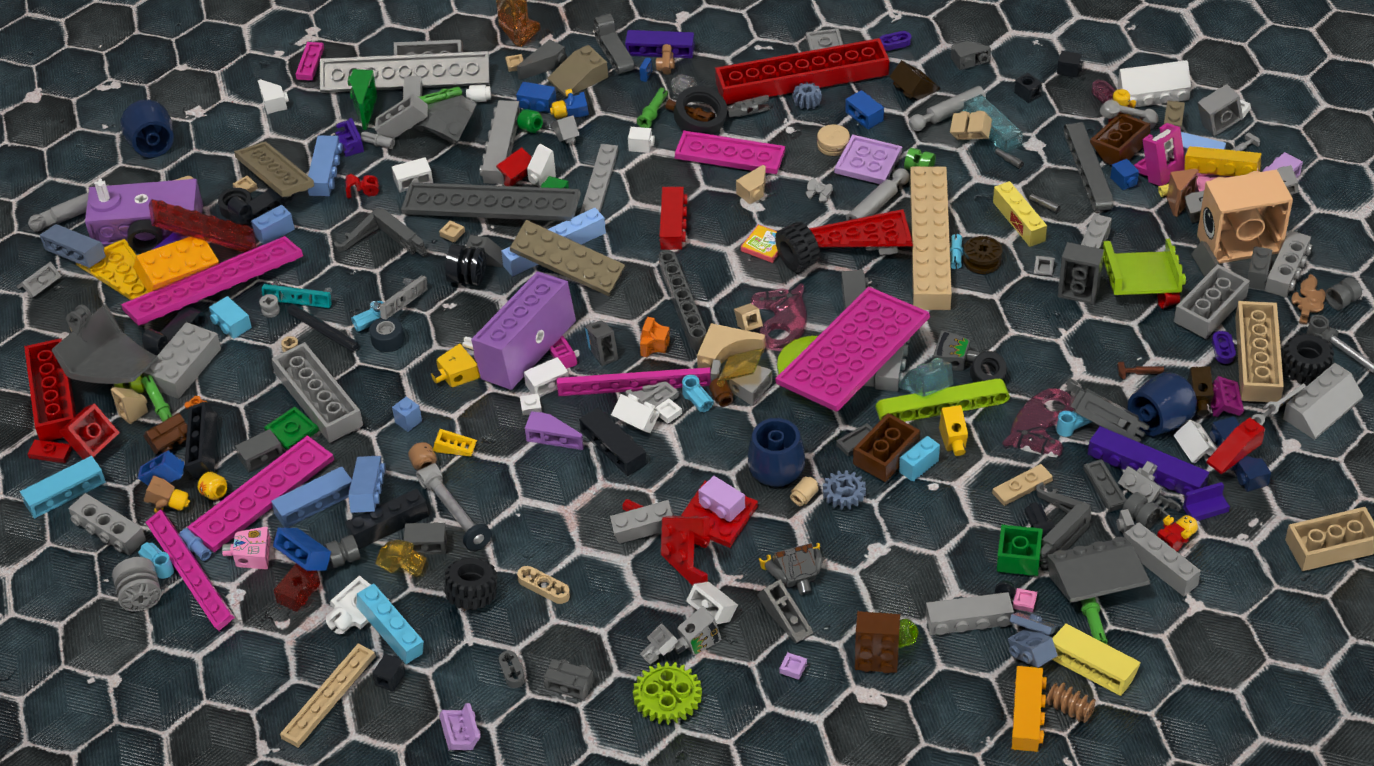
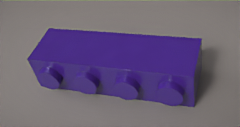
(651, 42)

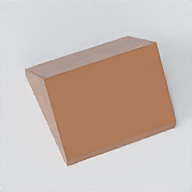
(1180, 185)

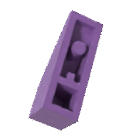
(549, 430)

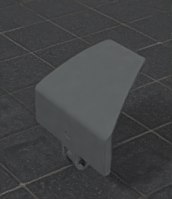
(100, 350)

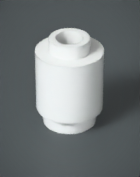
(478, 93)

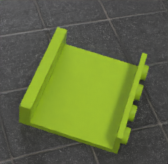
(1143, 271)

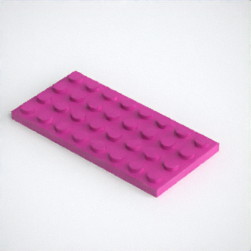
(852, 348)

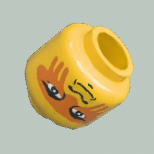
(212, 486)

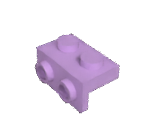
(460, 728)

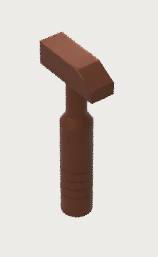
(1138, 370)

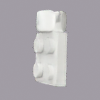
(345, 611)

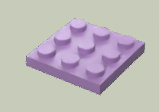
(868, 159)

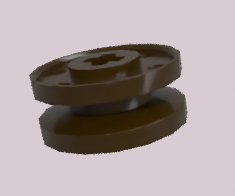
(982, 254)

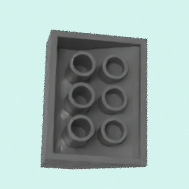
(1096, 569)

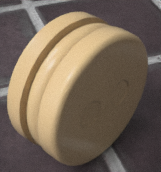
(832, 139)

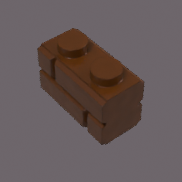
(167, 434)

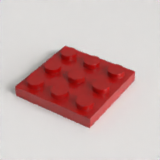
(720, 529)

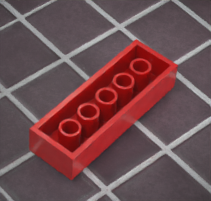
(49, 390)

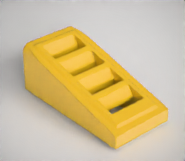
(443, 445)

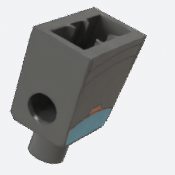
(600, 336)

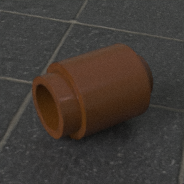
(721, 395)

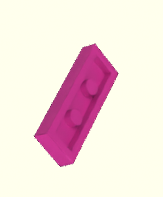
(309, 61)

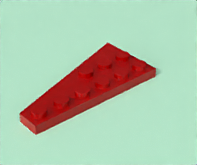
(870, 231)

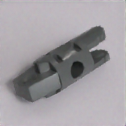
(748, 106)

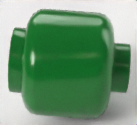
(529, 120)

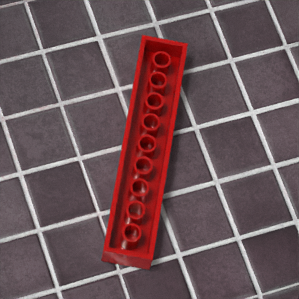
(820, 66)

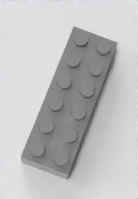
(317, 392)

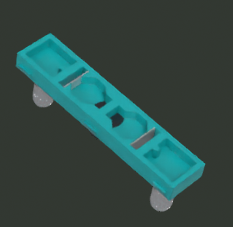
(299, 295)

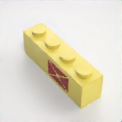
(1020, 214)

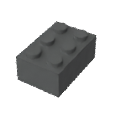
(1080, 273)

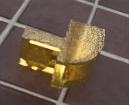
(400, 554)

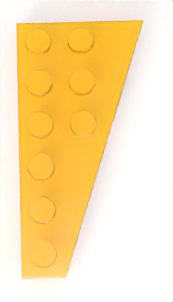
(118, 270)

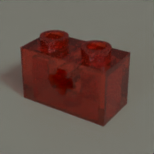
(296, 587)

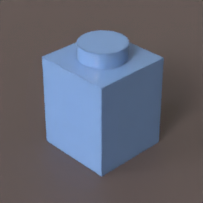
(407, 414)

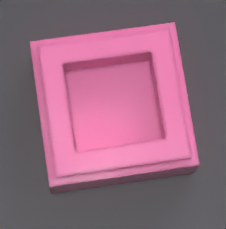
(1024, 600)

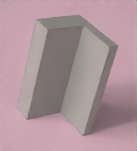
(40, 279)

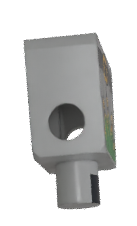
(698, 632)

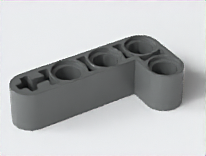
(612, 45)

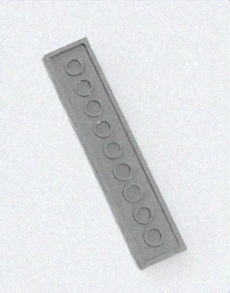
(389, 71)

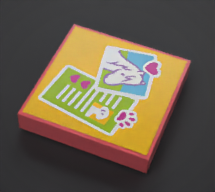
(761, 244)

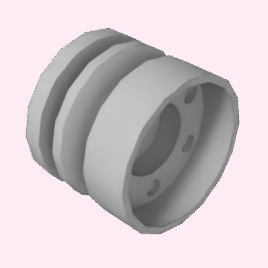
(136, 584)

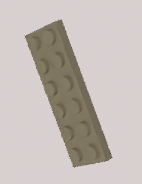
(274, 169)
(567, 257)

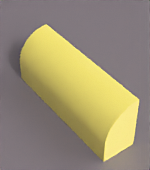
(1094, 659)

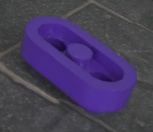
(896, 40)
(1223, 347)

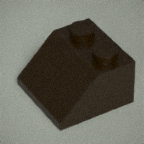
(913, 81)

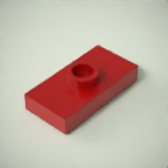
(49, 451)

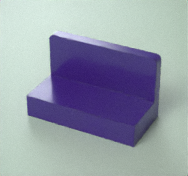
(1206, 502)

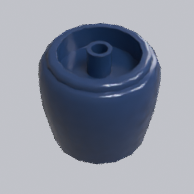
(147, 128)
(1164, 403)
(776, 452)

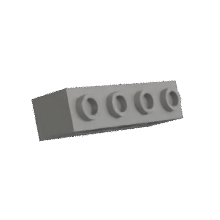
(1288, 264)
(107, 524)

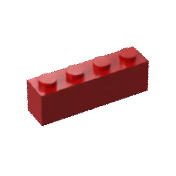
(672, 218)

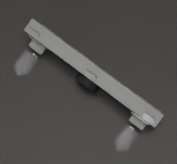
(402, 297)

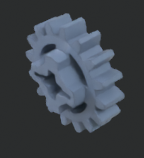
(844, 489)

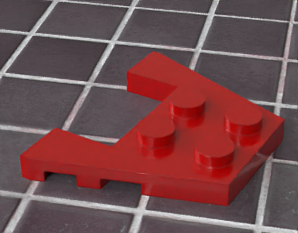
(678, 544)

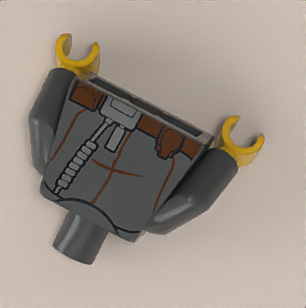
(795, 566)

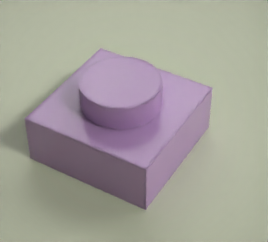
(793, 666)

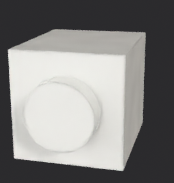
(640, 139)

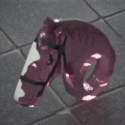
(788, 311)
(1030, 424)

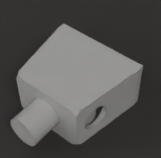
(752, 386)

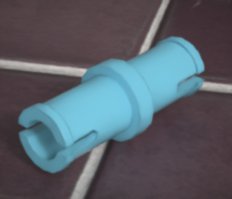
(956, 251)

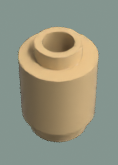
(804, 491)

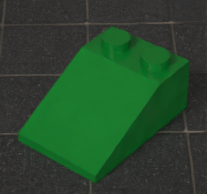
(363, 94)

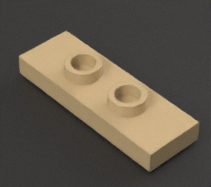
(1022, 484)

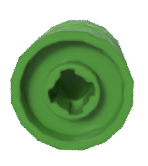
(914, 155)

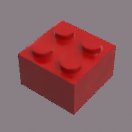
(89, 431)

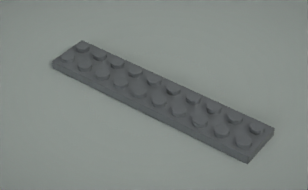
(491, 201)

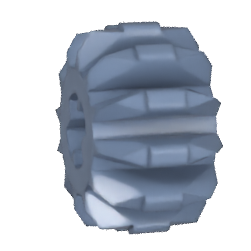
(807, 96)

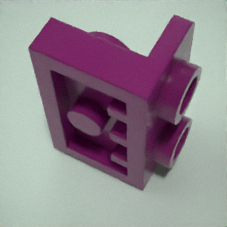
(1226, 397)

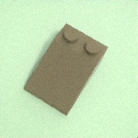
(579, 71)

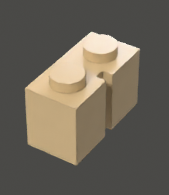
(971, 126)

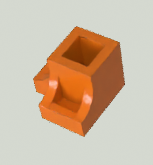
(654, 338)

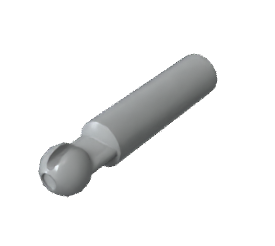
(944, 109)
(879, 195)
(59, 213)

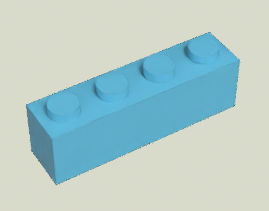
(62, 487)
(389, 623)

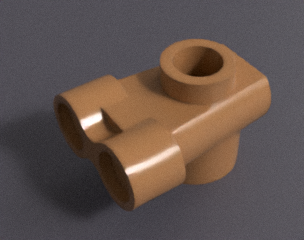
(667, 62)

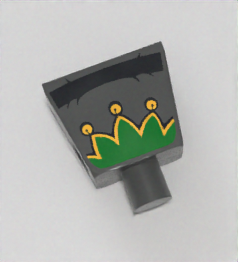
(954, 350)

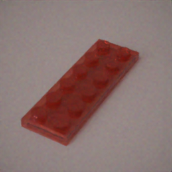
(201, 226)

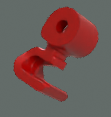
(369, 185)

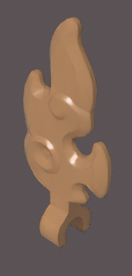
(1313, 298)

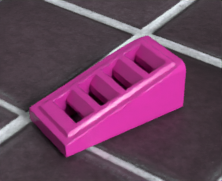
(564, 353)

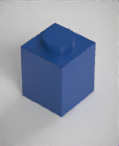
(1124, 174)

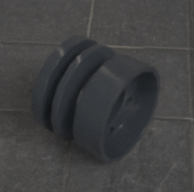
(465, 264)

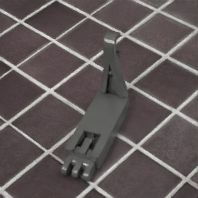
(390, 226)
(1104, 412)
(1069, 528)

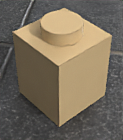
(748, 317)

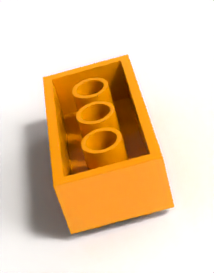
(173, 262)

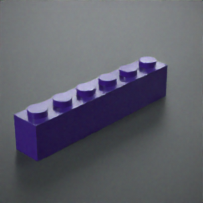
(1125, 452)

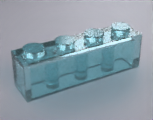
(1003, 131)

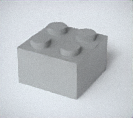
(1220, 110)

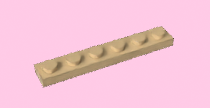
(327, 695)

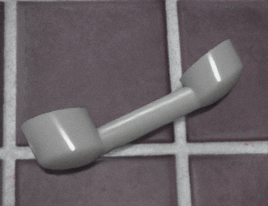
(1112, 108)

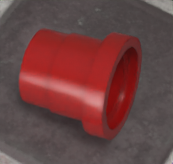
(1168, 299)

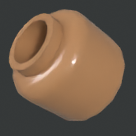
(422, 455)

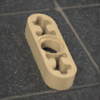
(547, 592)

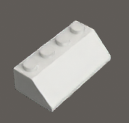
(1156, 83)

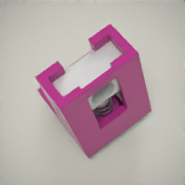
(1162, 155)

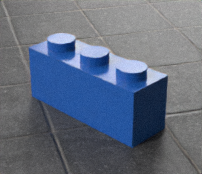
(302, 549)

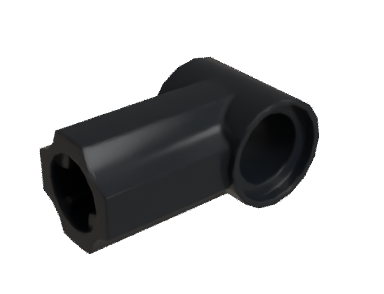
(1038, 518)

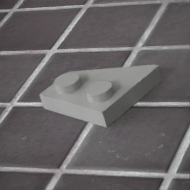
(655, 394)

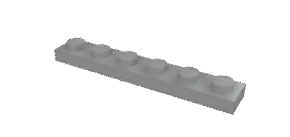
(600, 177)

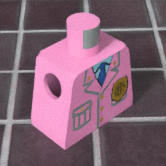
(250, 548)

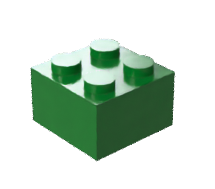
(1019, 550)

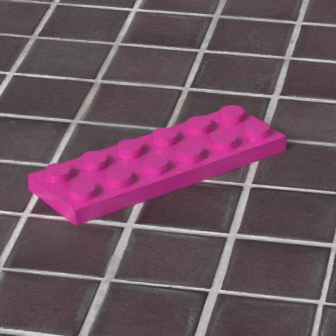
(729, 152)

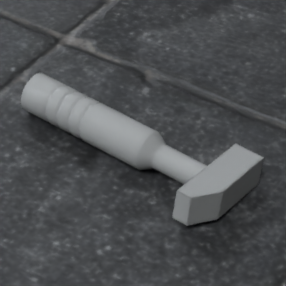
(1250, 139)

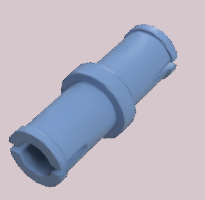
(195, 544)

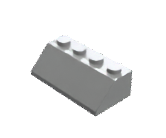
(428, 47)
(1323, 401)

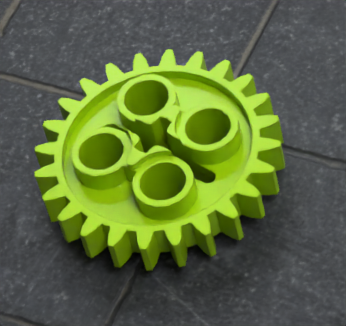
(667, 693)

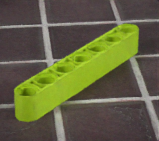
(969, 396)

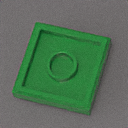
(292, 428)

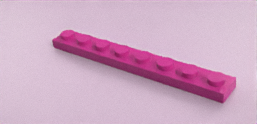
(625, 381)
(190, 570)

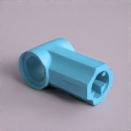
(366, 318)
(696, 394)
(1068, 422)
(160, 559)

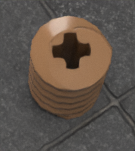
(1070, 703)

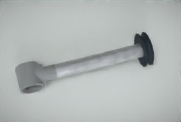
(476, 535)

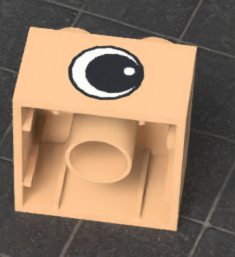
(1244, 214)

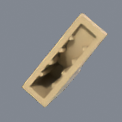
(726, 341)

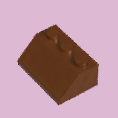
(1120, 138)

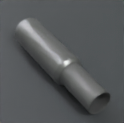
(1009, 158)
(1045, 203)

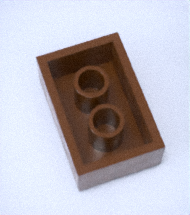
(883, 445)
(877, 642)

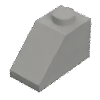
(565, 129)

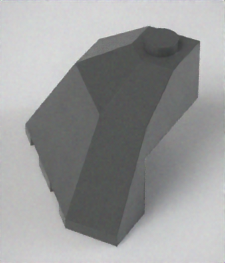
(448, 118)

